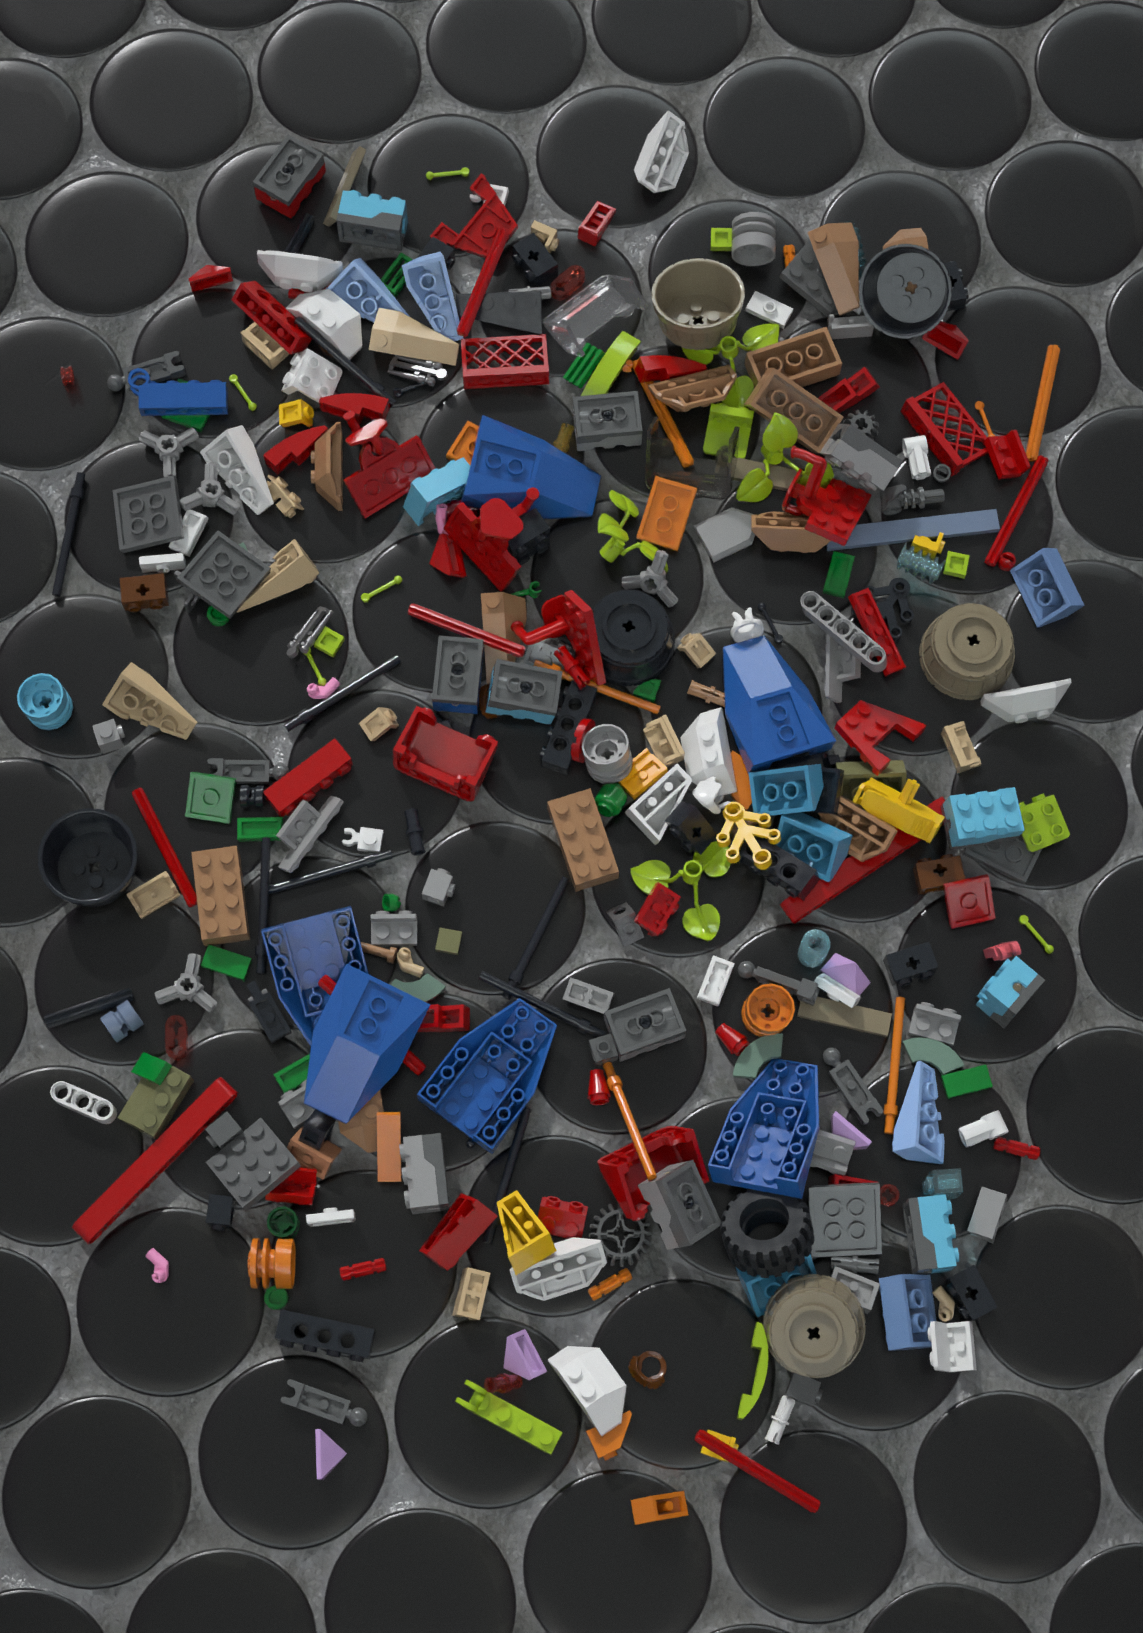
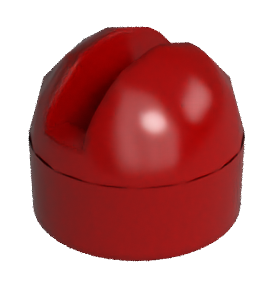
(1005, 564)

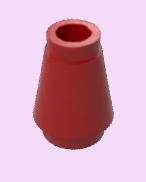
(732, 1039)
(598, 1089)

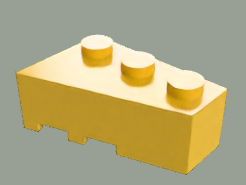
(523, 1233)

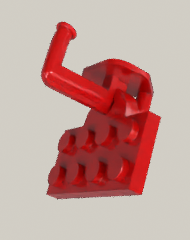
(387, 473)
(831, 510)
(487, 536)
(572, 617)

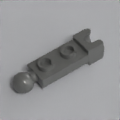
(158, 370)
(248, 770)
(805, 989)
(851, 1086)
(324, 1404)

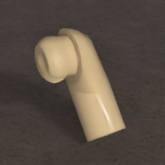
(406, 963)
(946, 1304)

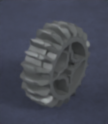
(632, 1233)

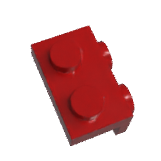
(297, 1188)
(562, 1217)

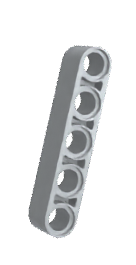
(847, 640)

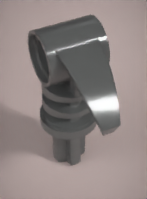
(895, 497)

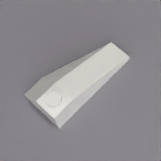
(240, 467)

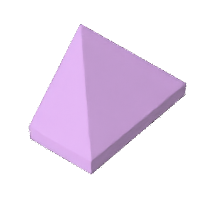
(846, 973)
(843, 1128)
(522, 1356)
(327, 1454)

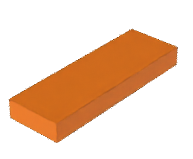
(388, 1146)

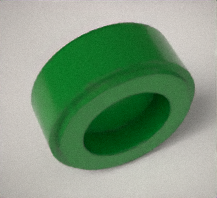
(215, 617)
(276, 1298)

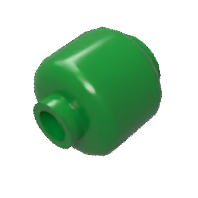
(610, 799)

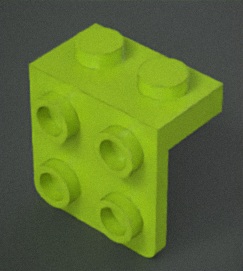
(721, 426)
(1042, 822)

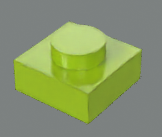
(721, 239)
(956, 564)
(329, 642)

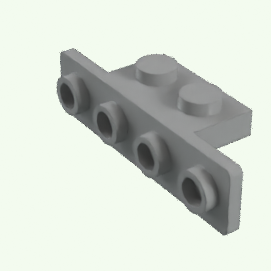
(839, 667)
(304, 828)

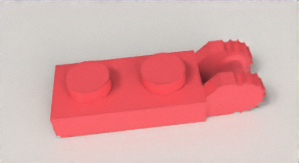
(1003, 951)

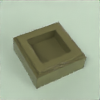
(448, 941)

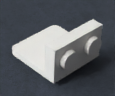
(311, 376)
(952, 1346)

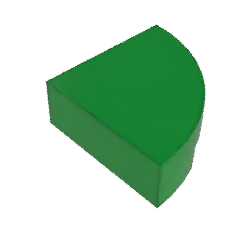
(647, 690)

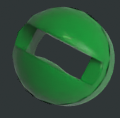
(391, 902)

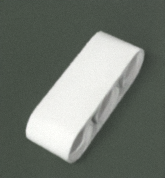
(76, 1094)

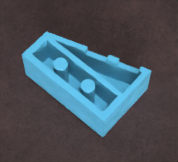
(436, 488)

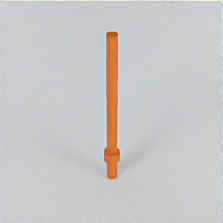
(638, 702)
(615, 1085)
(891, 1108)

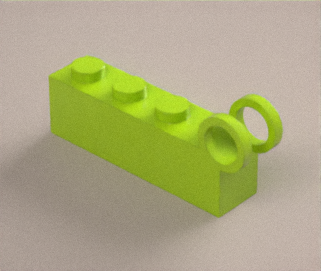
(511, 1419)

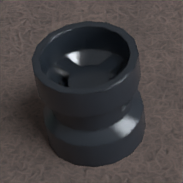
(252, 796)

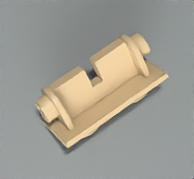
(289, 501)

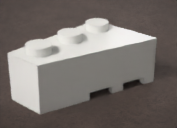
(659, 802)

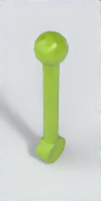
(464, 172)
(234, 380)
(366, 597)
(321, 681)
(1023, 920)

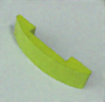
(611, 364)
(758, 1342)

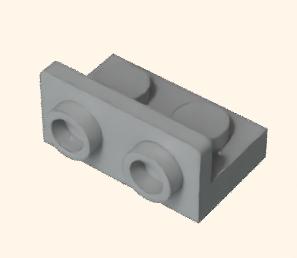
(544, 652)
(394, 929)
(934, 1023)
(294, 1107)
(832, 1152)
(862, 1287)

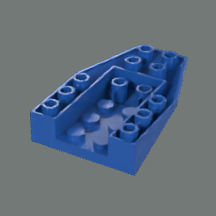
(513, 461)
(769, 706)
(304, 953)
(359, 1042)
(491, 1074)
(771, 1131)

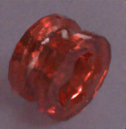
(67, 375)
(893, 1190)

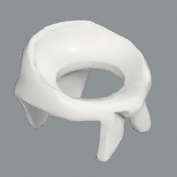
(746, 628)
(706, 794)

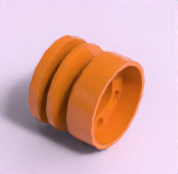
(778, 1003)
(272, 1263)

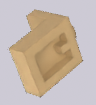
(545, 235)
(696, 649)
(378, 723)

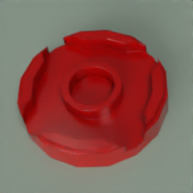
(580, 732)

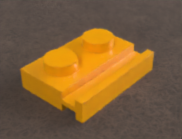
(644, 773)

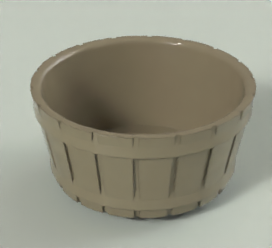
(694, 291)
(965, 669)
(813, 1303)

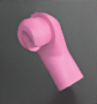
(441, 514)
(323, 692)
(161, 1266)

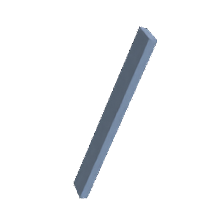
(905, 530)

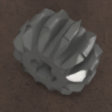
(866, 422)

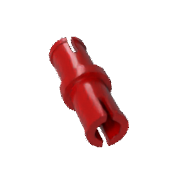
(572, 667)

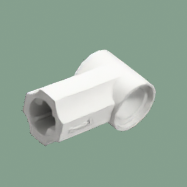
(916, 451)
(988, 1127)

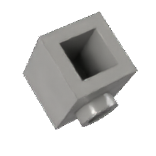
(109, 736)
(438, 887)

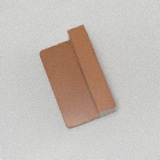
(312, 1158)

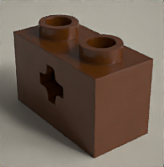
(133, 590)
(930, 882)

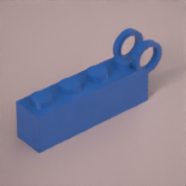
(179, 398)

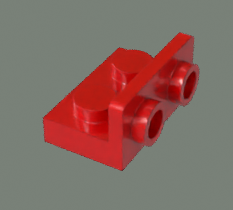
(1007, 455)
(657, 909)

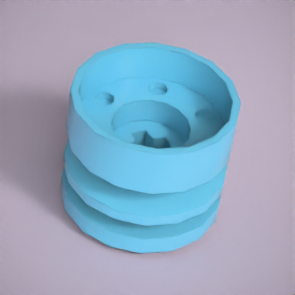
(37, 693)

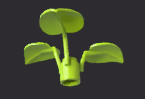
(754, 339)
(778, 435)
(611, 527)
(698, 921)

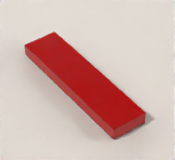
(876, 629)

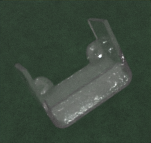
(592, 309)

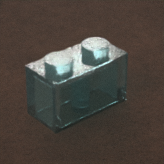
(943, 1182)

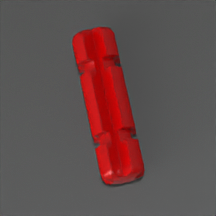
(1017, 1148)
(362, 1269)

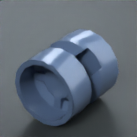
(122, 1021)

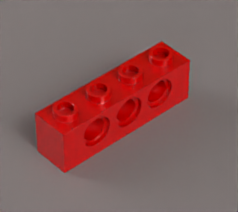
(271, 316)

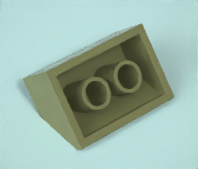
(860, 772)
(154, 1105)

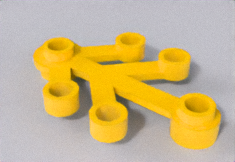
(747, 833)

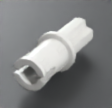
(780, 1419)

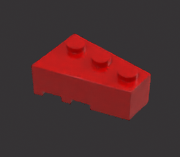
(457, 1231)

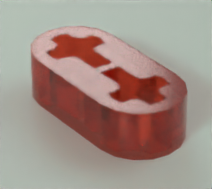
(571, 285)
(182, 1037)

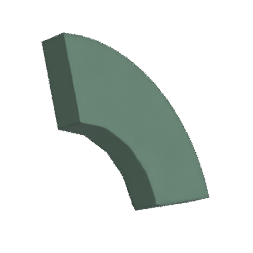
(424, 989)
(934, 1053)
(757, 1054)

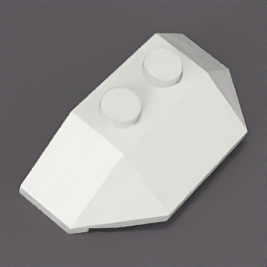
(663, 155)
(299, 270)
(331, 319)
(1026, 701)
(709, 751)
(564, 1271)
(592, 1384)

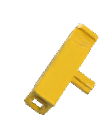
(899, 808)

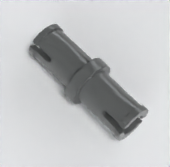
(855, 1264)

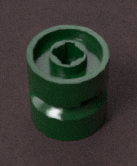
(283, 1223)

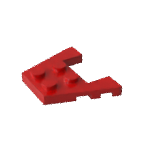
(482, 228)
(868, 725)

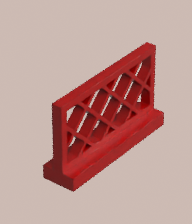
(505, 374)
(935, 435)

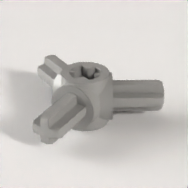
(165, 442)
(211, 486)
(654, 572)
(195, 994)

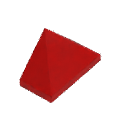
(209, 277)
(947, 338)
(448, 557)

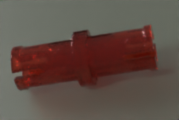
(503, 1383)

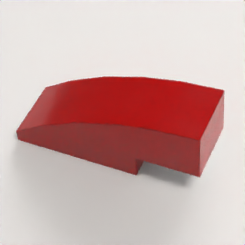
(665, 367)
(850, 391)
(362, 404)
(294, 448)
(446, 1019)

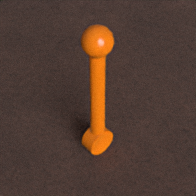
(979, 406)

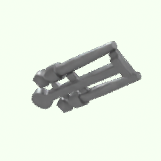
(440, 373)
(306, 634)

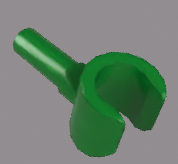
(534, 594)

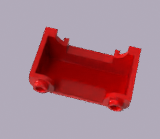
(443, 755)
(625, 1171)

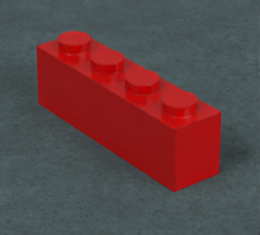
(308, 778)

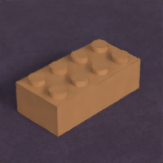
(800, 358)
(810, 415)
(583, 840)
(220, 896)

